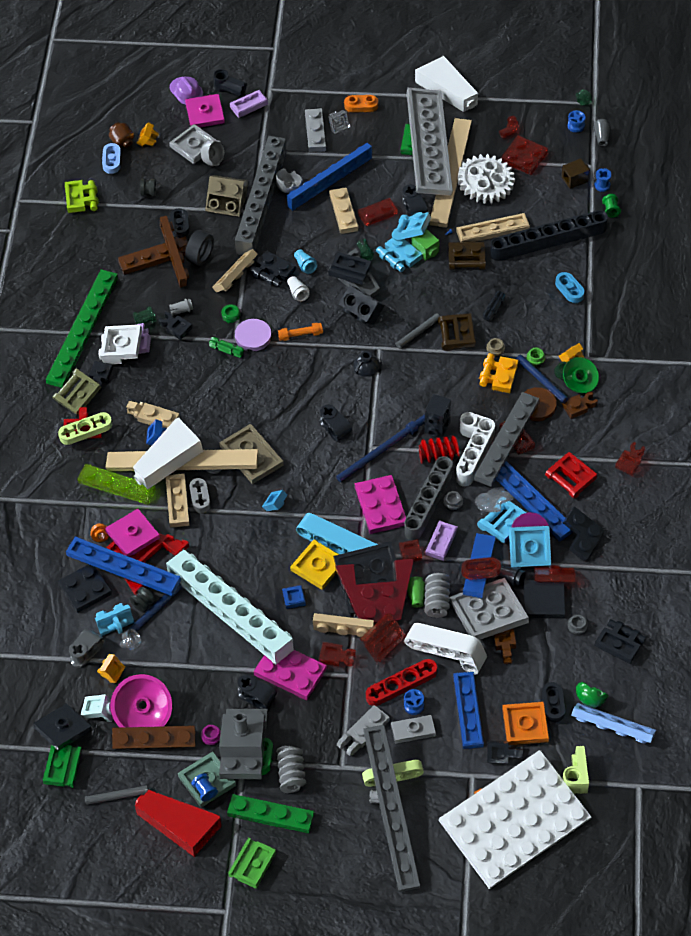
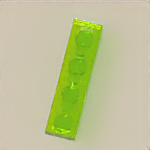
(115, 484)

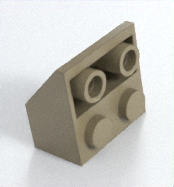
(226, 195)

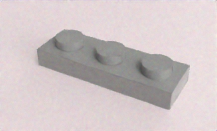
(315, 130)

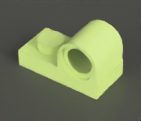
(577, 771)

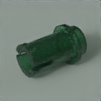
(366, 252)

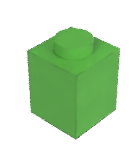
(426, 244)

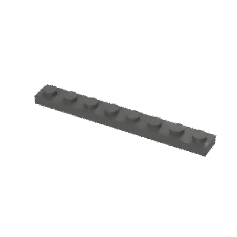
(391, 808)

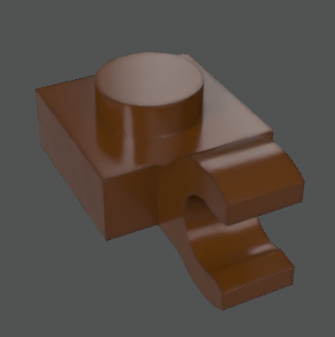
(505, 641)

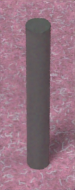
(420, 329)
(115, 795)

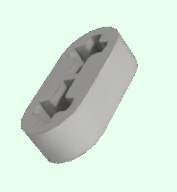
(200, 495)

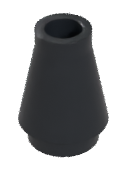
(513, 575)

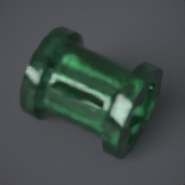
(144, 316)

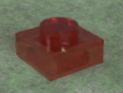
(410, 550)

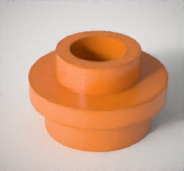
(96, 530)

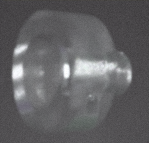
(130, 639)

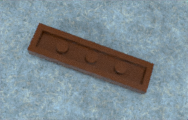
(172, 245)
(149, 257)
(153, 737)

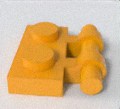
(504, 375)

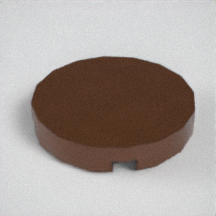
(546, 404)

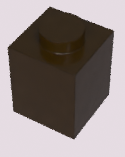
(575, 173)

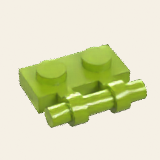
(75, 196)

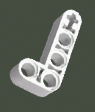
(477, 446)
(448, 644)

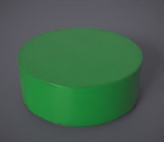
(230, 313)

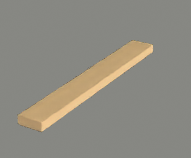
(456, 151)
(204, 461)

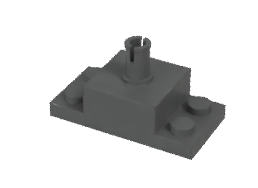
(242, 743)

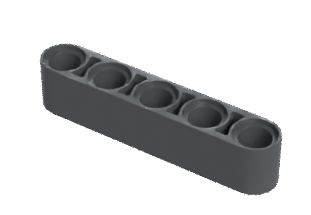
(441, 474)

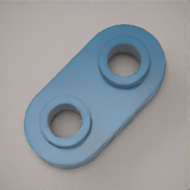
(572, 289)

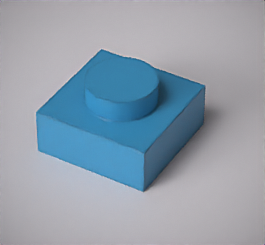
(275, 500)

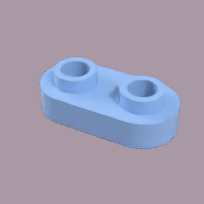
(111, 158)

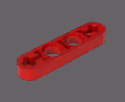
(399, 679)

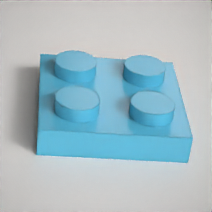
(530, 546)

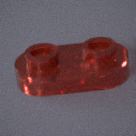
(481, 568)

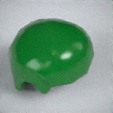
(590, 696)

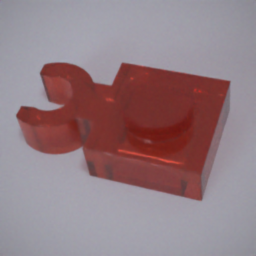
(630, 460)
(333, 654)

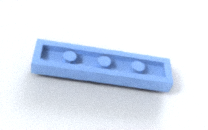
(621, 726)

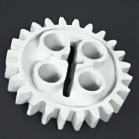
(486, 178)

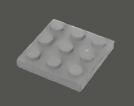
(493, 613)

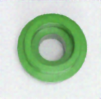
(536, 352)

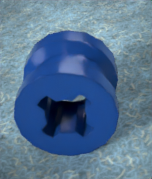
(576, 121)
(417, 698)

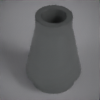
(602, 131)

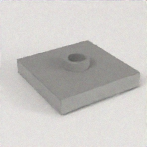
(190, 143)

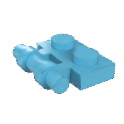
(401, 249)

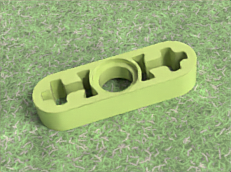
(100, 428)
(402, 770)

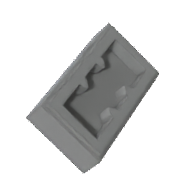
(413, 729)

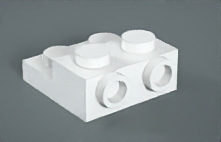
(120, 343)

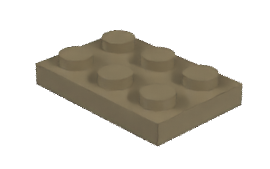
(250, 439)

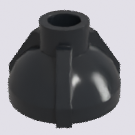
(366, 364)

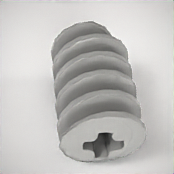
(437, 595)
(290, 769)

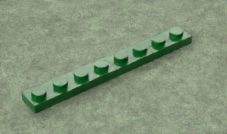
(82, 328)

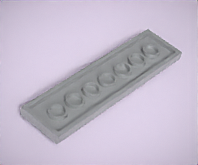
(429, 142)

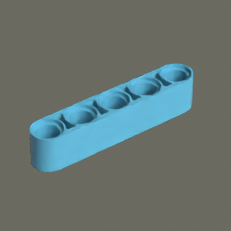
(331, 535)

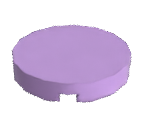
(253, 334)

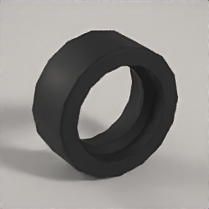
(199, 247)

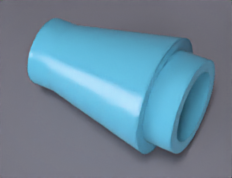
(305, 261)

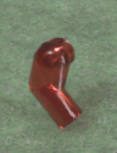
(511, 127)

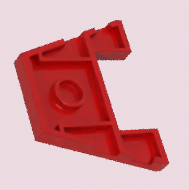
(167, 541)

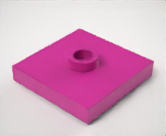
(205, 110)
(132, 533)

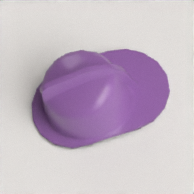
(185, 88)

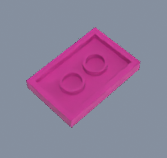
(380, 504)
(293, 673)

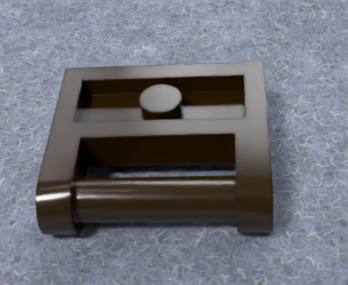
(466, 255)
(462, 328)

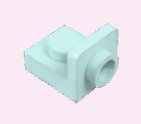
(97, 707)

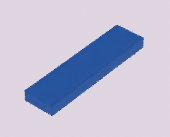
(482, 548)
(468, 710)

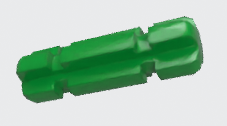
(226, 347)

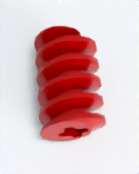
(438, 449)

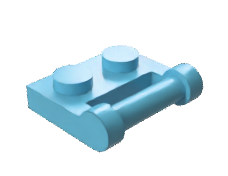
(415, 225)
(501, 527)

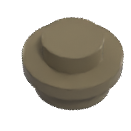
(495, 346)

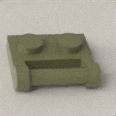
(81, 393)

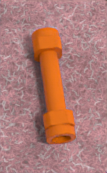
(284, 334)

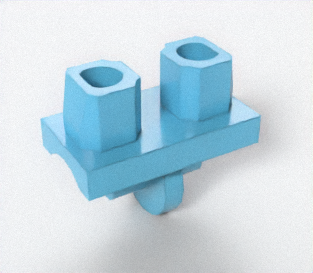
(114, 620)

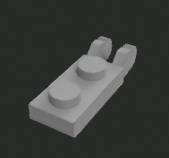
(371, 718)

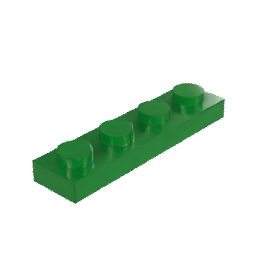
(270, 813)

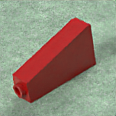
(178, 821)

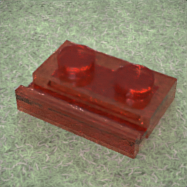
(383, 637)

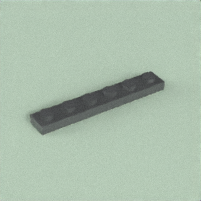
(506, 439)

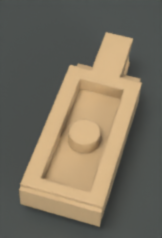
(148, 413)

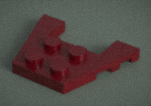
(377, 599)

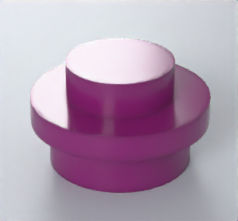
(211, 735)

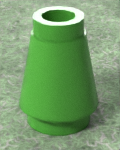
(416, 591)

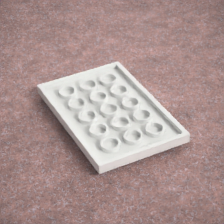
(514, 819)

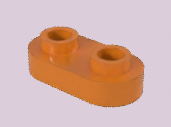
(361, 103)

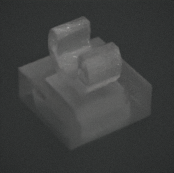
(338, 121)

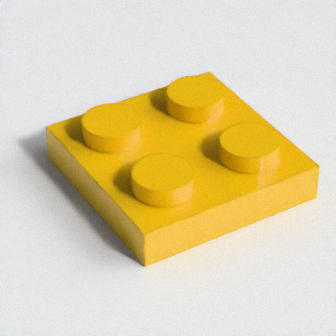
(315, 564)

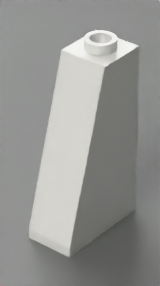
(444, 77)
(167, 454)

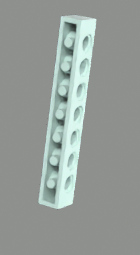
(231, 607)

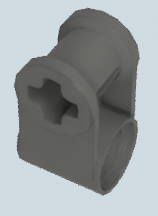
(85, 647)

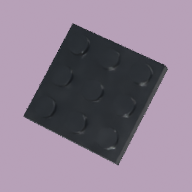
(371, 565)

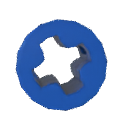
(602, 183)
(204, 787)

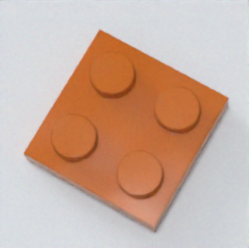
(525, 723)

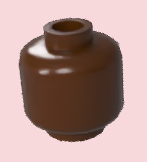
(121, 135)

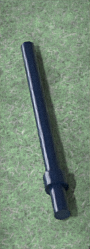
(410, 428)

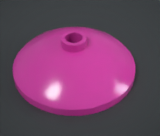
(140, 688)

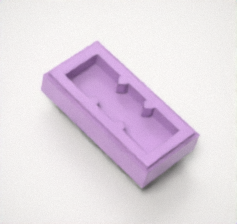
(248, 103)
(441, 540)

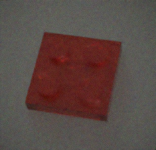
(524, 155)

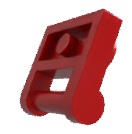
(575, 470)

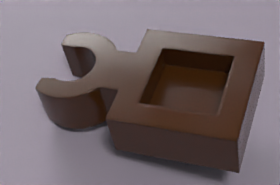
(577, 406)

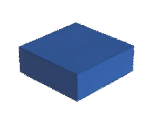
(294, 597)

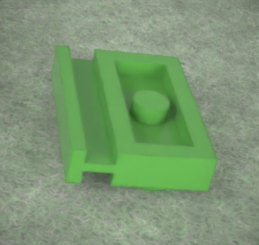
(252, 863)

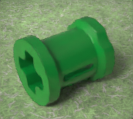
(611, 205)

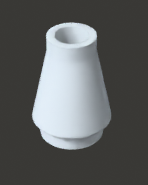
(299, 291)

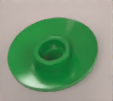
(586, 371)

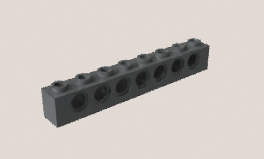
(260, 195)

